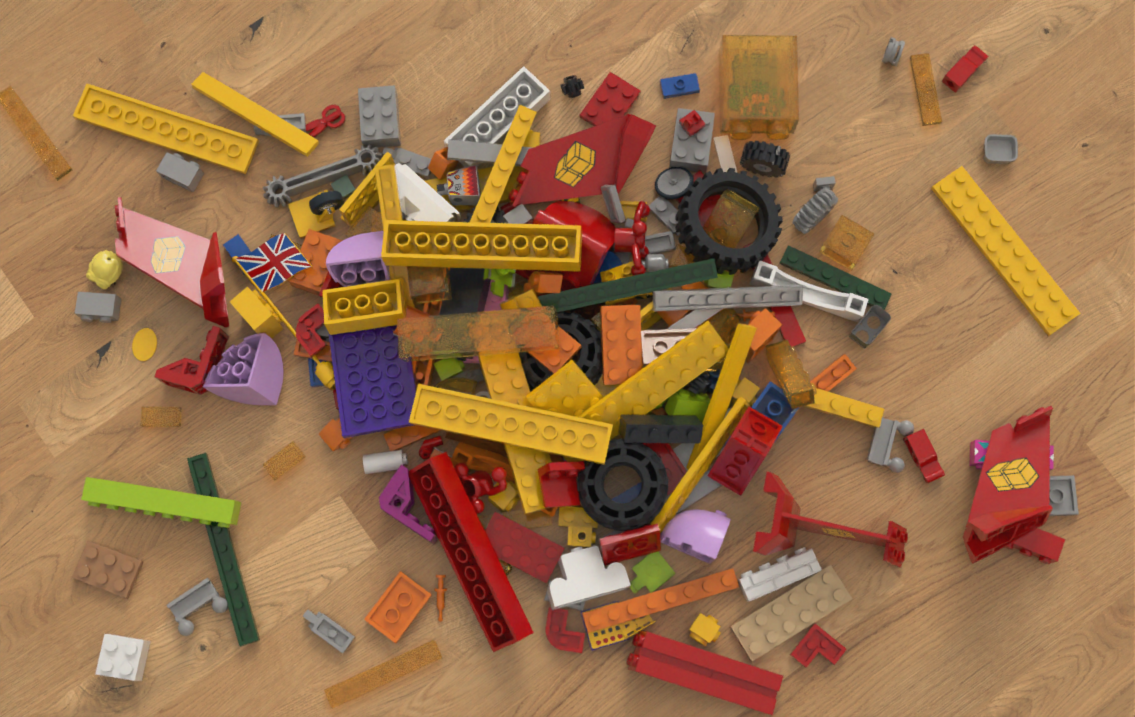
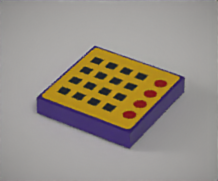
(606, 636)

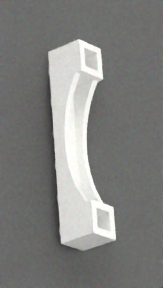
(840, 304)

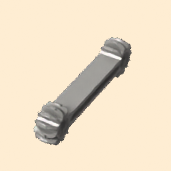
(321, 176)

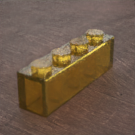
(790, 374)

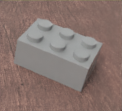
(379, 116)
(692, 151)

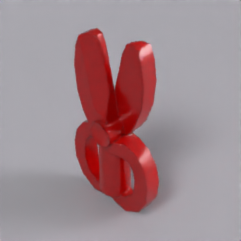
(320, 124)

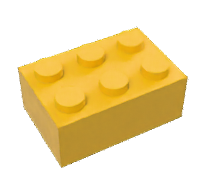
(257, 312)

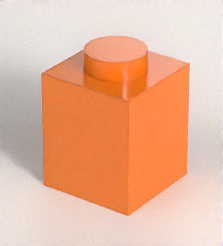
(441, 165)

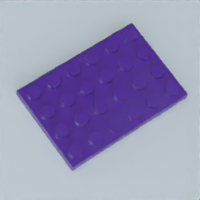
(371, 381)

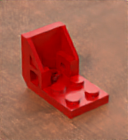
(191, 374)
(745, 451)

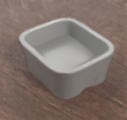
(1000, 149)

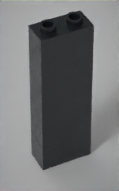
(468, 293)

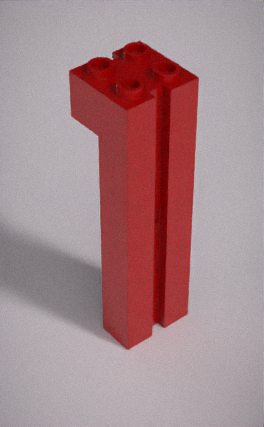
(704, 672)

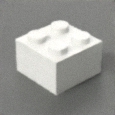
(122, 657)

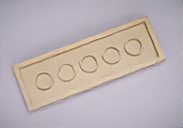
(791, 613)

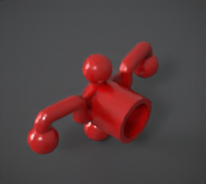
(633, 239)
(480, 484)

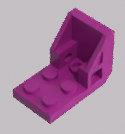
(401, 490)

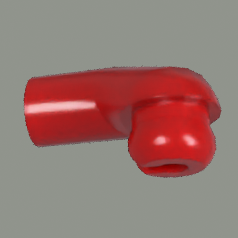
(428, 446)

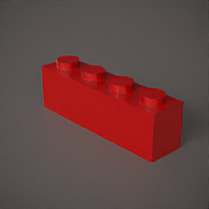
(1041, 545)

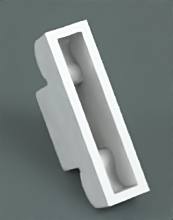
(585, 578)

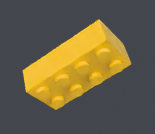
(363, 306)

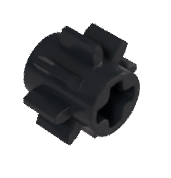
(572, 86)
(700, 384)

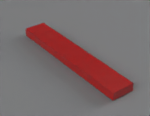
(790, 327)

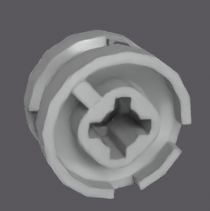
(891, 50)

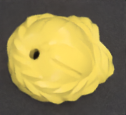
(105, 269)

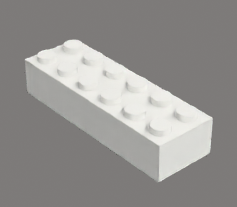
(493, 119)

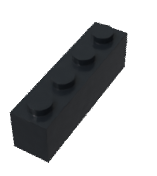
(660, 429)

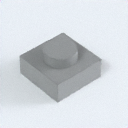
(824, 182)

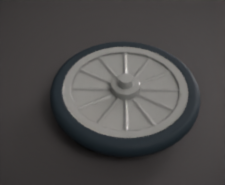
(673, 182)

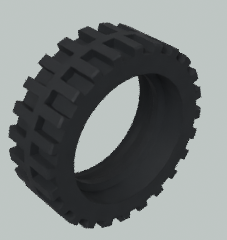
(704, 247)

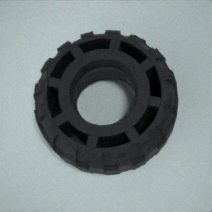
(590, 353)
(636, 512)

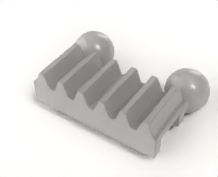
(882, 443)
(192, 601)

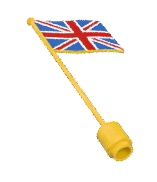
(272, 266)

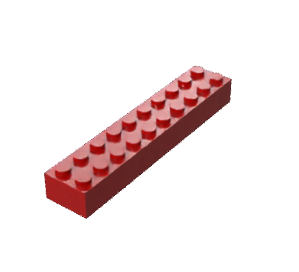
(470, 552)

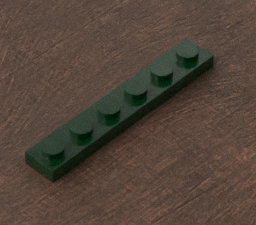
(834, 277)

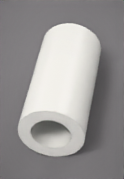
(384, 461)

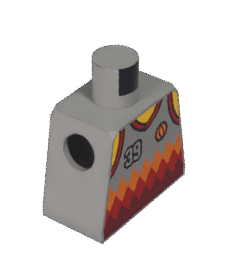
(462, 186)

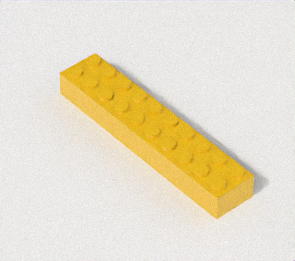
(482, 245)

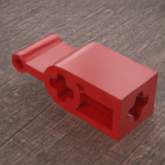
(964, 68)
(924, 455)

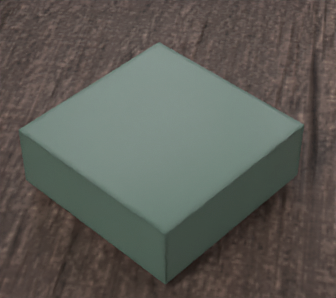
(343, 186)

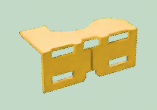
(633, 625)

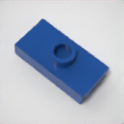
(679, 85)

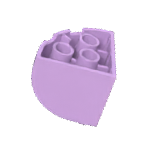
(358, 260)
(248, 372)
(696, 533)

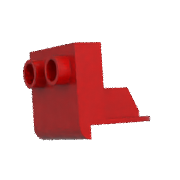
(597, 239)

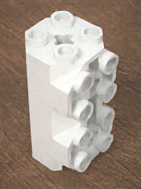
(420, 200)

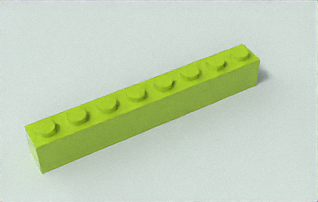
(161, 501)

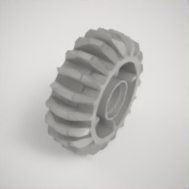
(815, 210)

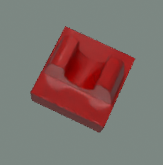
(692, 123)

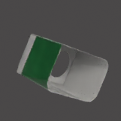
(884, 320)

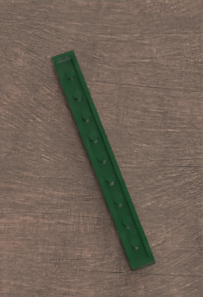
(631, 286)
(225, 557)

